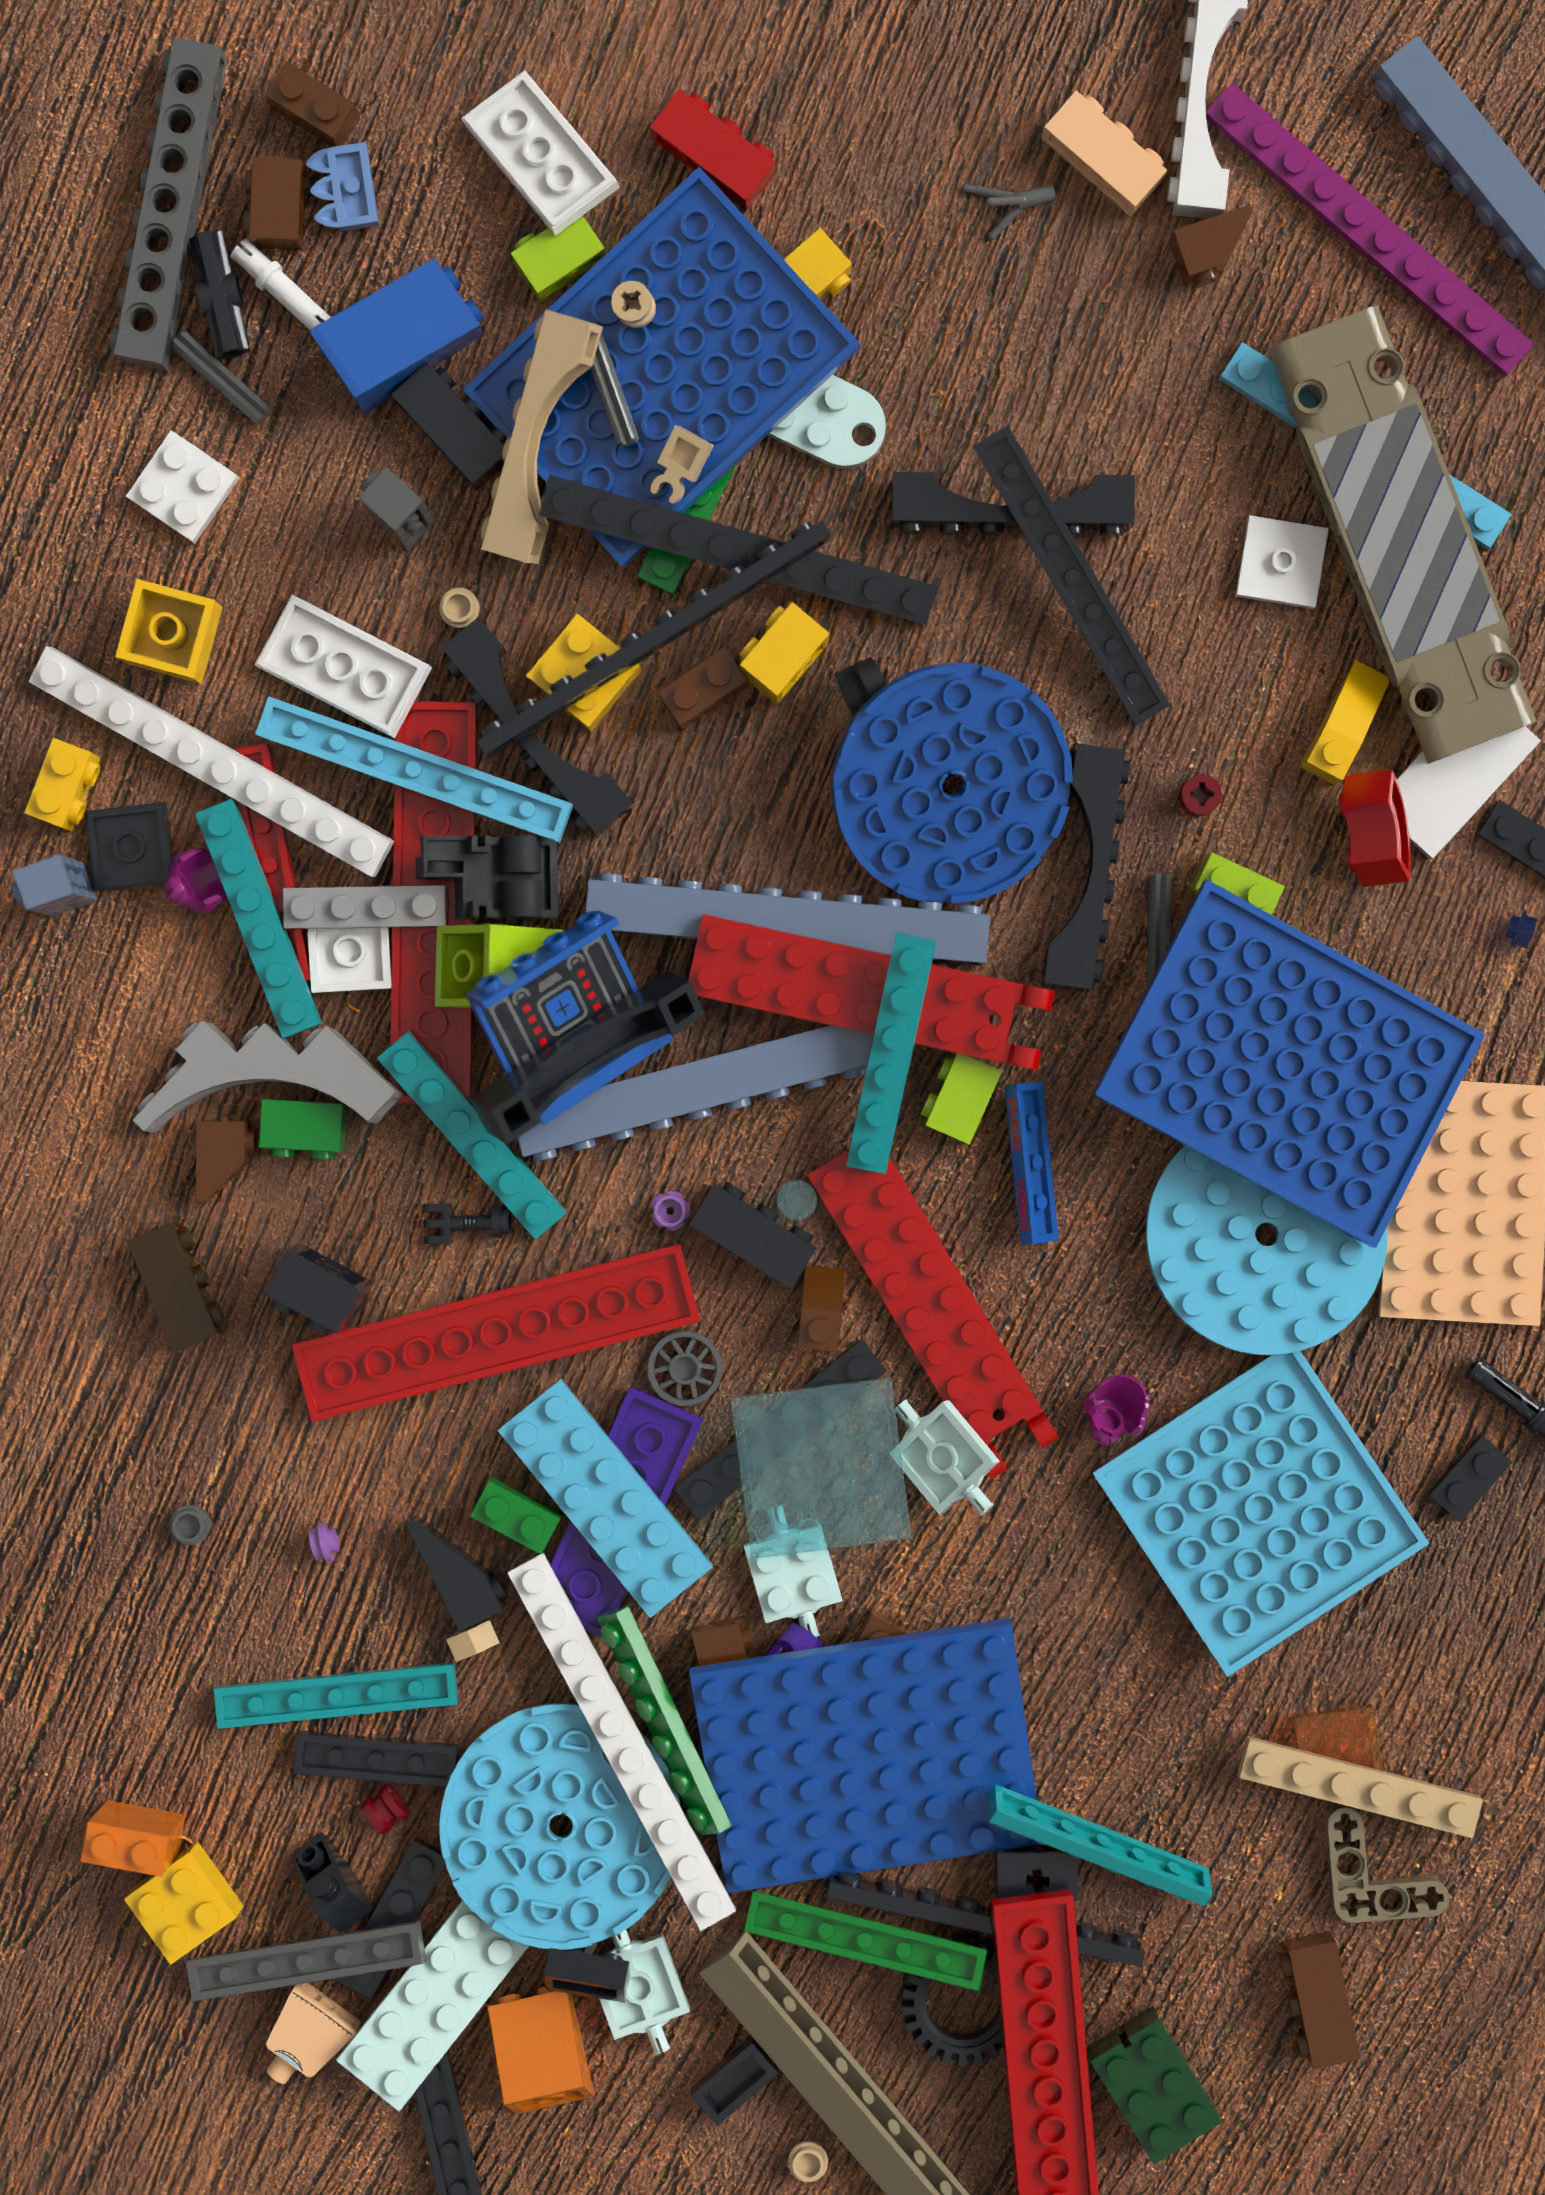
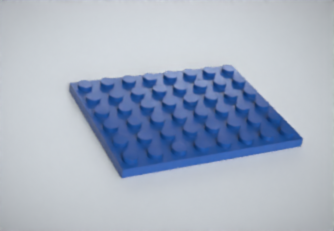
(723, 357)
(1288, 1064)
(864, 1753)

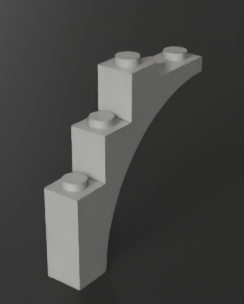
(218, 1064)

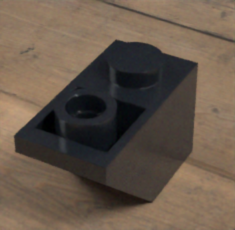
(330, 1883)

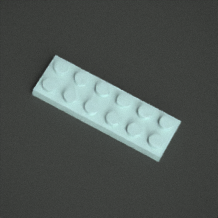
(430, 2006)

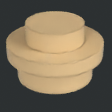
(459, 607)
(808, 2161)

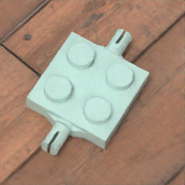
(945, 1457)
(794, 1585)
(652, 1991)

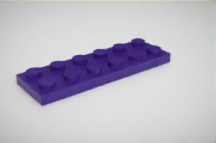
(656, 1443)

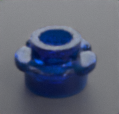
(1521, 930)

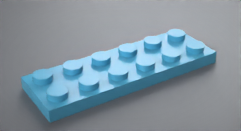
(605, 1498)

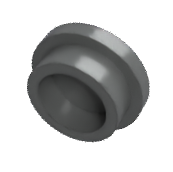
(190, 1524)

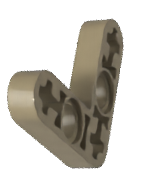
(1357, 1880)

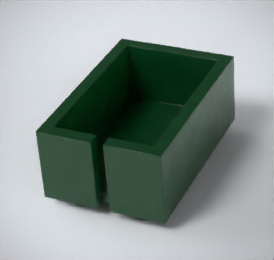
(1154, 2085)

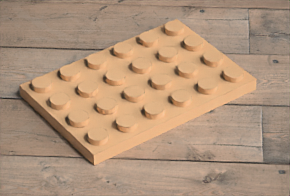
(1473, 1214)

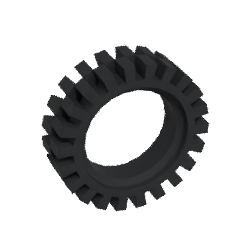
(942, 2042)

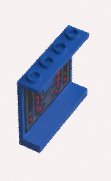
(554, 994)

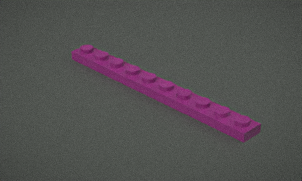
(1368, 230)

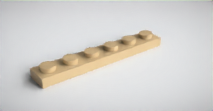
(1360, 1787)

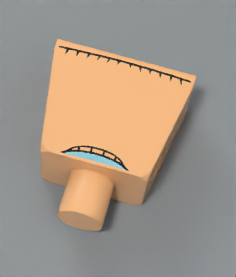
(308, 2033)

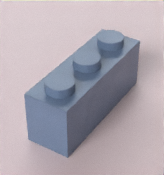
(53, 886)

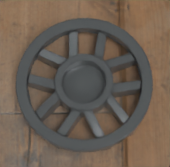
(685, 1368)

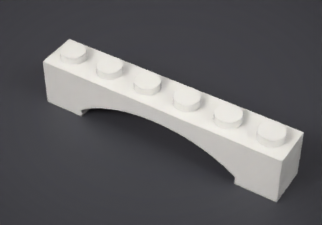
(1200, 181)

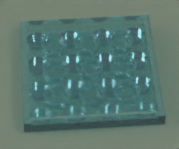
(821, 1468)

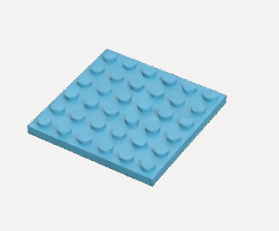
(1260, 1509)

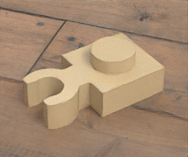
(684, 458)

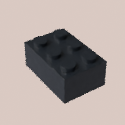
(318, 1289)

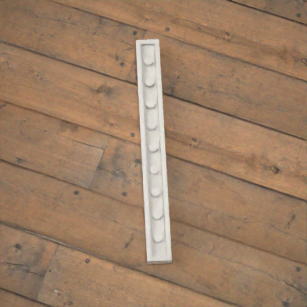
(211, 761)
(622, 1741)

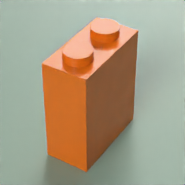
(133, 1838)

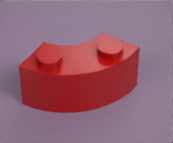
(1376, 828)

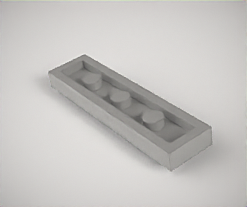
(364, 907)

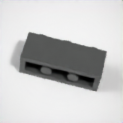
(396, 507)

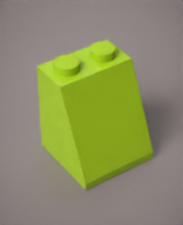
(476, 951)

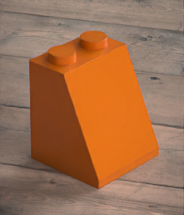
(539, 2051)

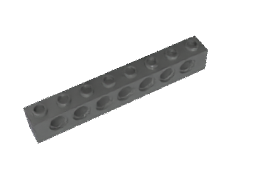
(182, 63)

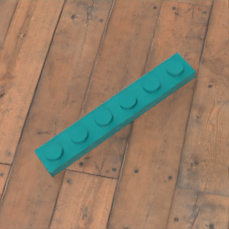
(258, 918)
(891, 1052)
(461, 1125)
(336, 1695)
(1099, 1845)

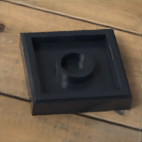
(129, 846)

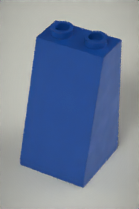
(398, 331)

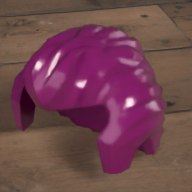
(194, 881)
(1116, 1408)

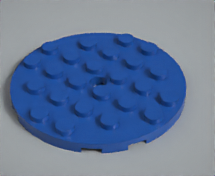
(894, 769)

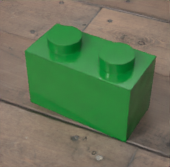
(303, 1126)
(516, 1514)

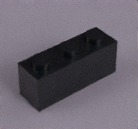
(452, 424)
(754, 1234)

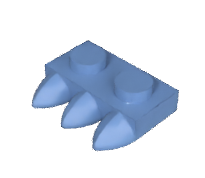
(347, 185)

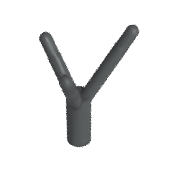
(1020, 200)

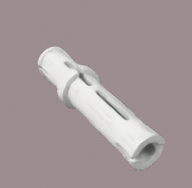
(270, 277)

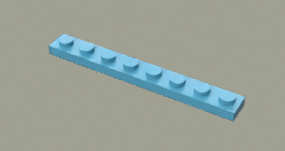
(1259, 381)
(414, 769)

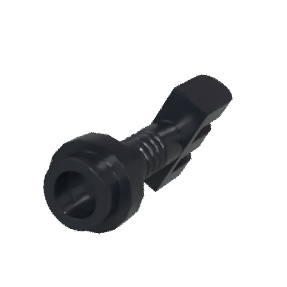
(498, 1222)

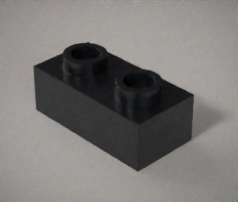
(587, 1974)
(734, 2081)

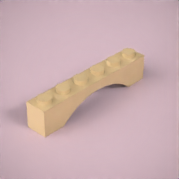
(561, 355)

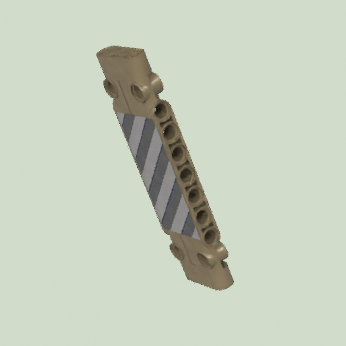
(1402, 534)

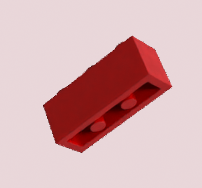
(715, 146)

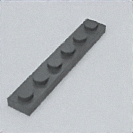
(306, 1961)

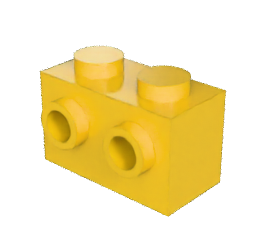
(63, 785)

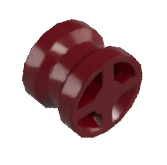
(1193, 798)
(385, 1808)

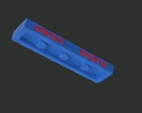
(1031, 1163)

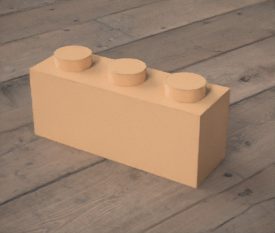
(1104, 152)

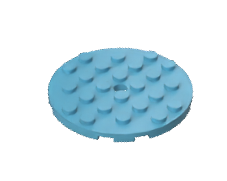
(1247, 1292)
(511, 1863)

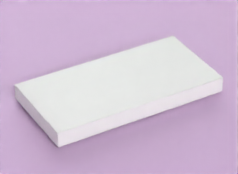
(540, 153)
(343, 666)
(1451, 790)

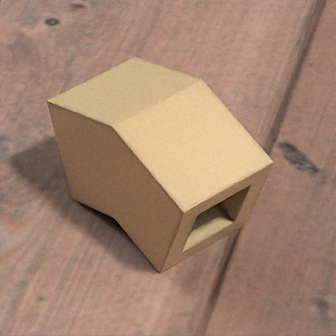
(472, 1640)

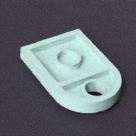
(826, 422)

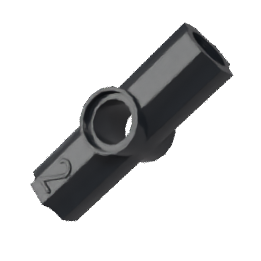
(219, 294)

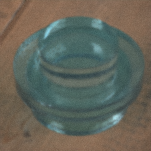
(796, 1200)

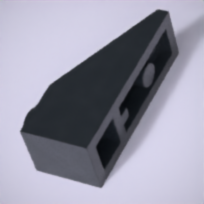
(460, 1578)

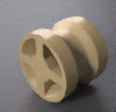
(640, 310)

